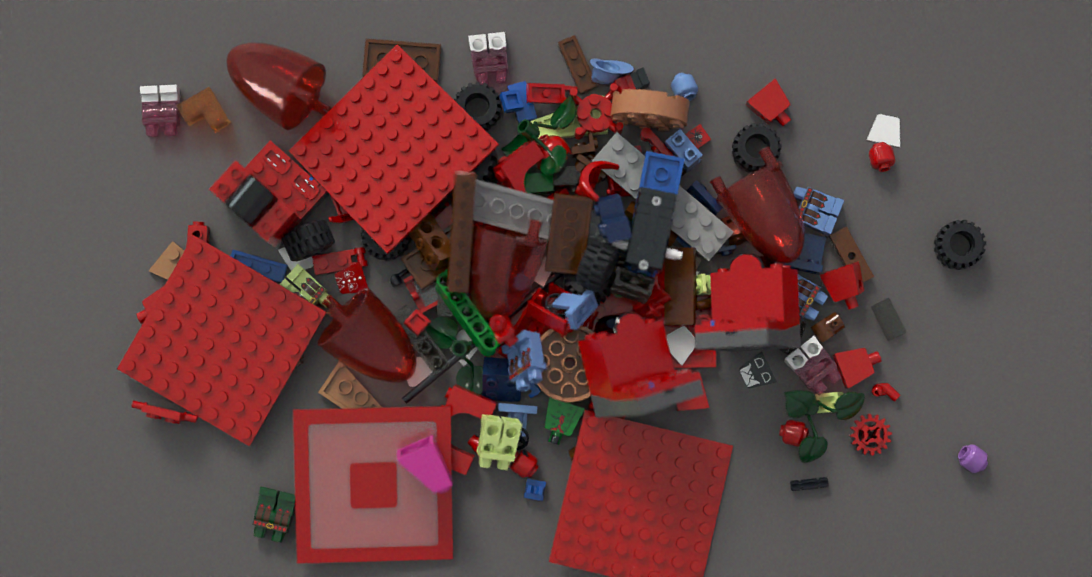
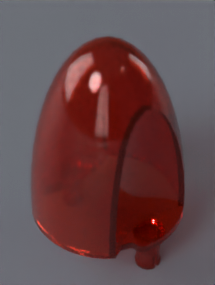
(278, 82)
(765, 210)
(503, 267)
(368, 338)

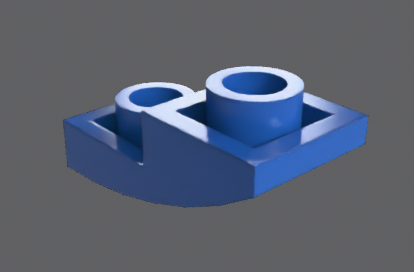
(528, 111)

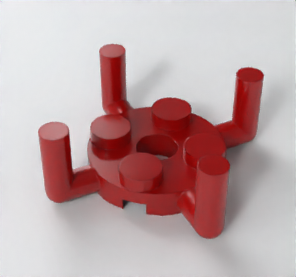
(599, 103)

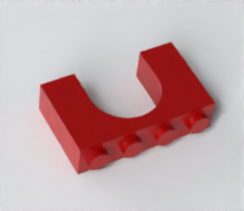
(514, 167)
(466, 401)

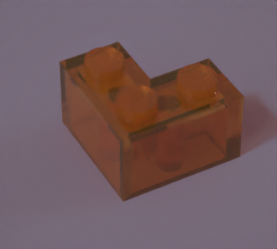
(204, 105)

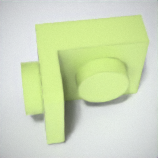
(703, 284)
(828, 399)

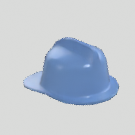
(608, 70)

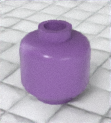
(973, 458)

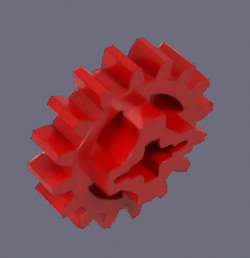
(880, 442)

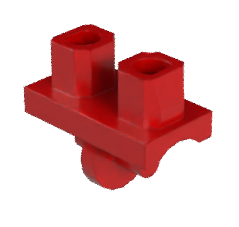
(654, 303)
(503, 329)

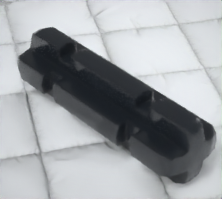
(807, 484)

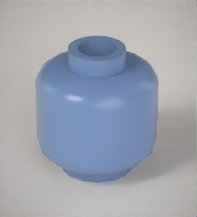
(684, 86)

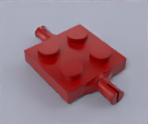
(158, 412)

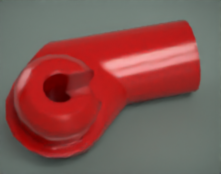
(885, 389)

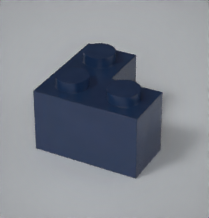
(613, 222)

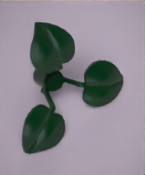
(529, 131)
(443, 333)
(805, 403)

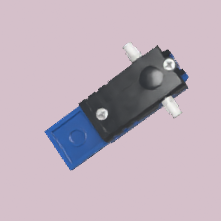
(653, 215)

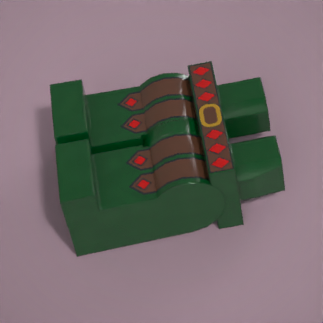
(270, 518)

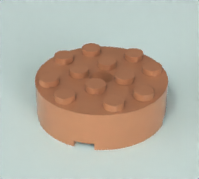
(650, 109)
(559, 381)

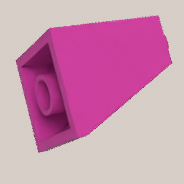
(426, 464)

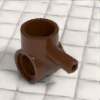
(828, 327)

